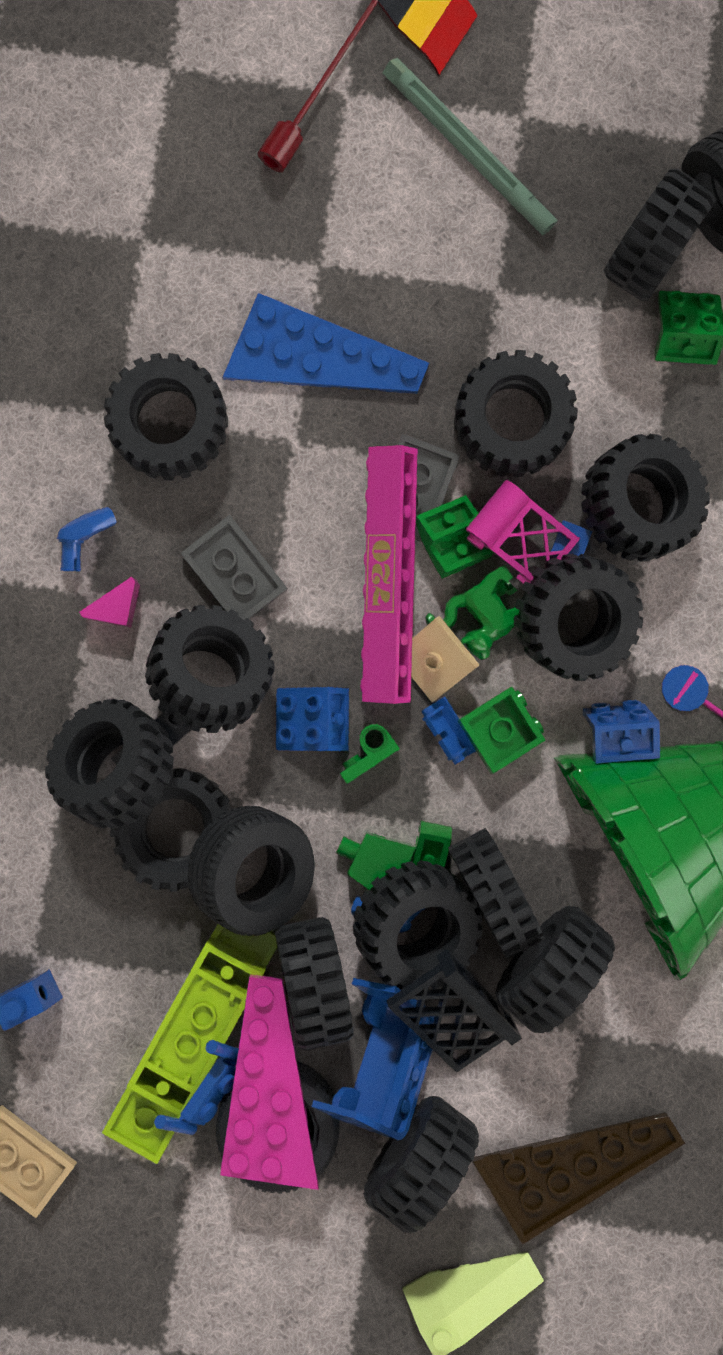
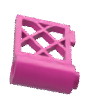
(502, 516)

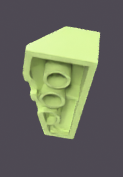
(464, 1300)

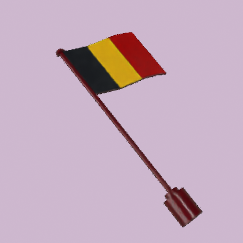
(430, 25)

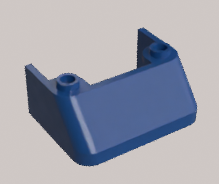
(389, 1071)

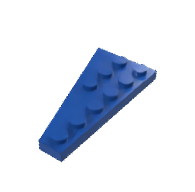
(305, 350)

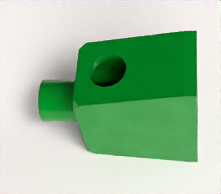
(374, 856)

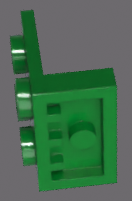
(689, 327)

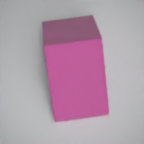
(116, 606)

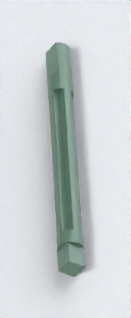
(469, 146)

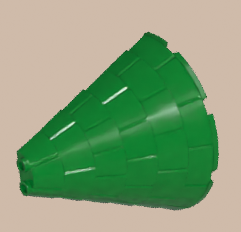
(667, 836)

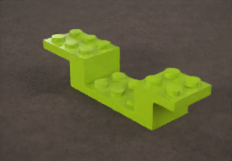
(177, 1055)

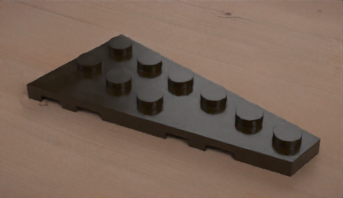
(560, 1175)

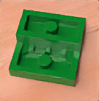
(446, 536)

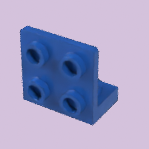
(312, 719)
(623, 732)

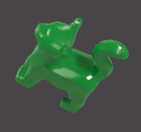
(487, 608)

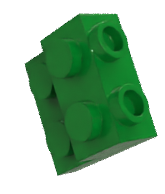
(502, 729)

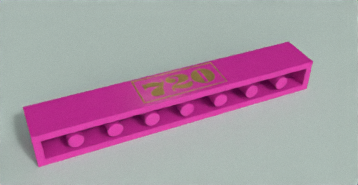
(389, 574)

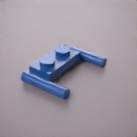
(205, 1100)

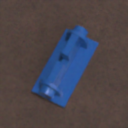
(443, 721)

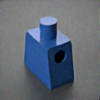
(25, 1000)

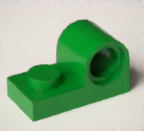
(356, 766)
(432, 843)

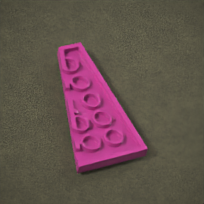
(267, 1111)

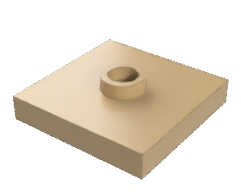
(439, 659)

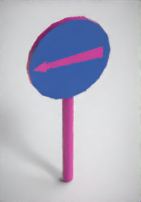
(687, 689)

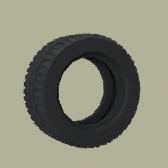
(325, 1133)

